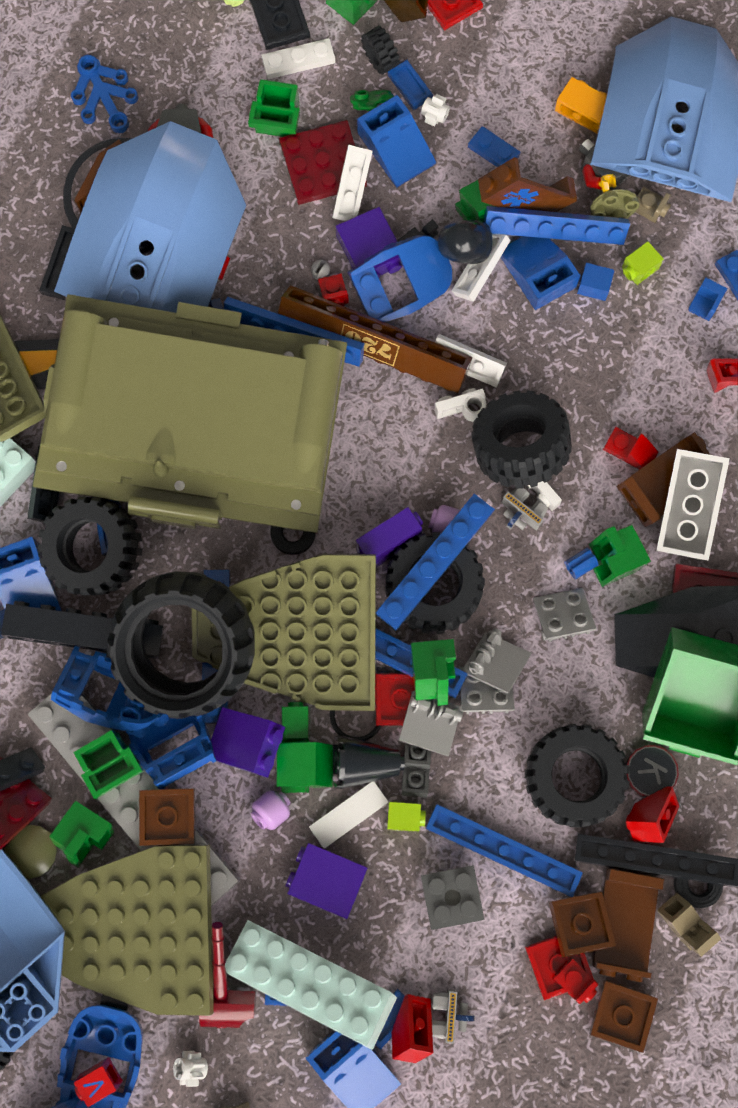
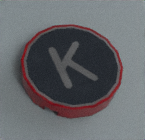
(651, 770)

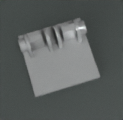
(564, 614)
(496, 661)
(481, 697)
(430, 725)

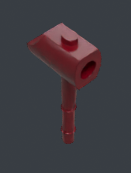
(229, 1006)

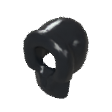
(466, 241)

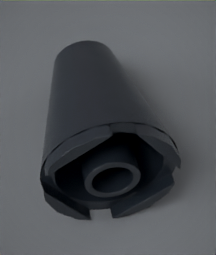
(364, 762)

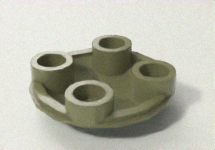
(615, 203)
(32, 851)

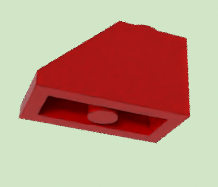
(653, 816)
(413, 1030)

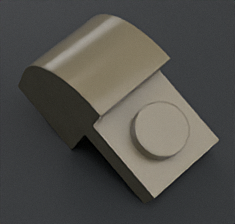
(688, 925)

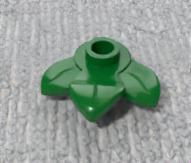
(369, 100)

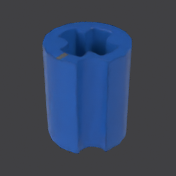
(581, 563)

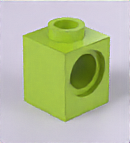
(642, 263)
(405, 816)

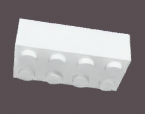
(692, 504)

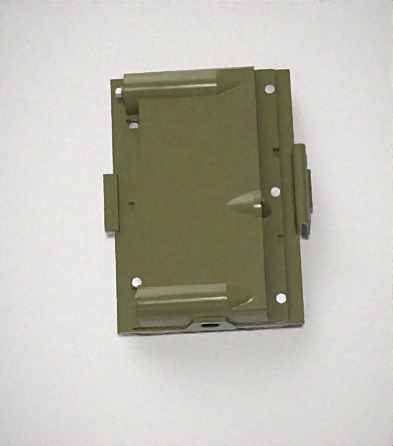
(190, 415)

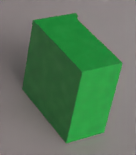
(695, 698)

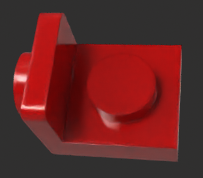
(333, 289)
(576, 982)

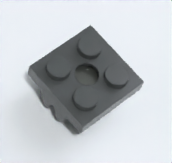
(452, 897)

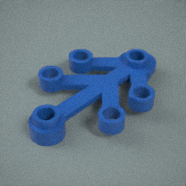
(101, 91)

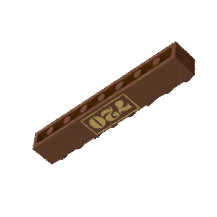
(382, 341)

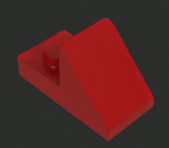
(722, 373)
(630, 449)

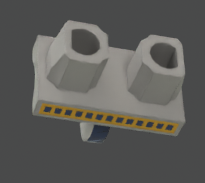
(515, 502)
(448, 1002)

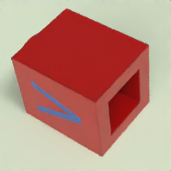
(97, 1082)

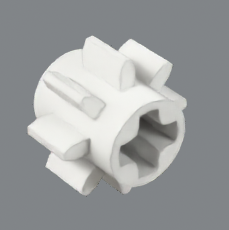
(435, 110)
(190, 1068)

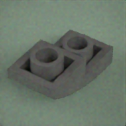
(416, 771)

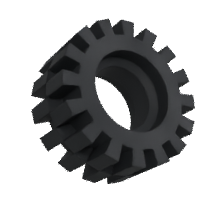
(380, 50)

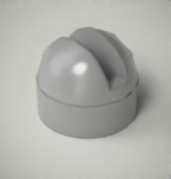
(324, 271)

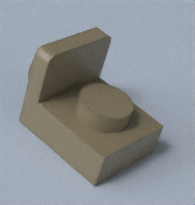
(652, 205)

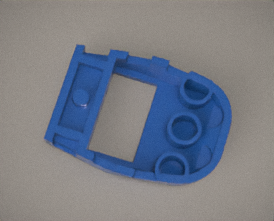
(426, 270)
(121, 712)
(178, 761)
(106, 1033)

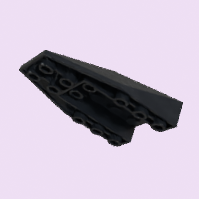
(646, 628)

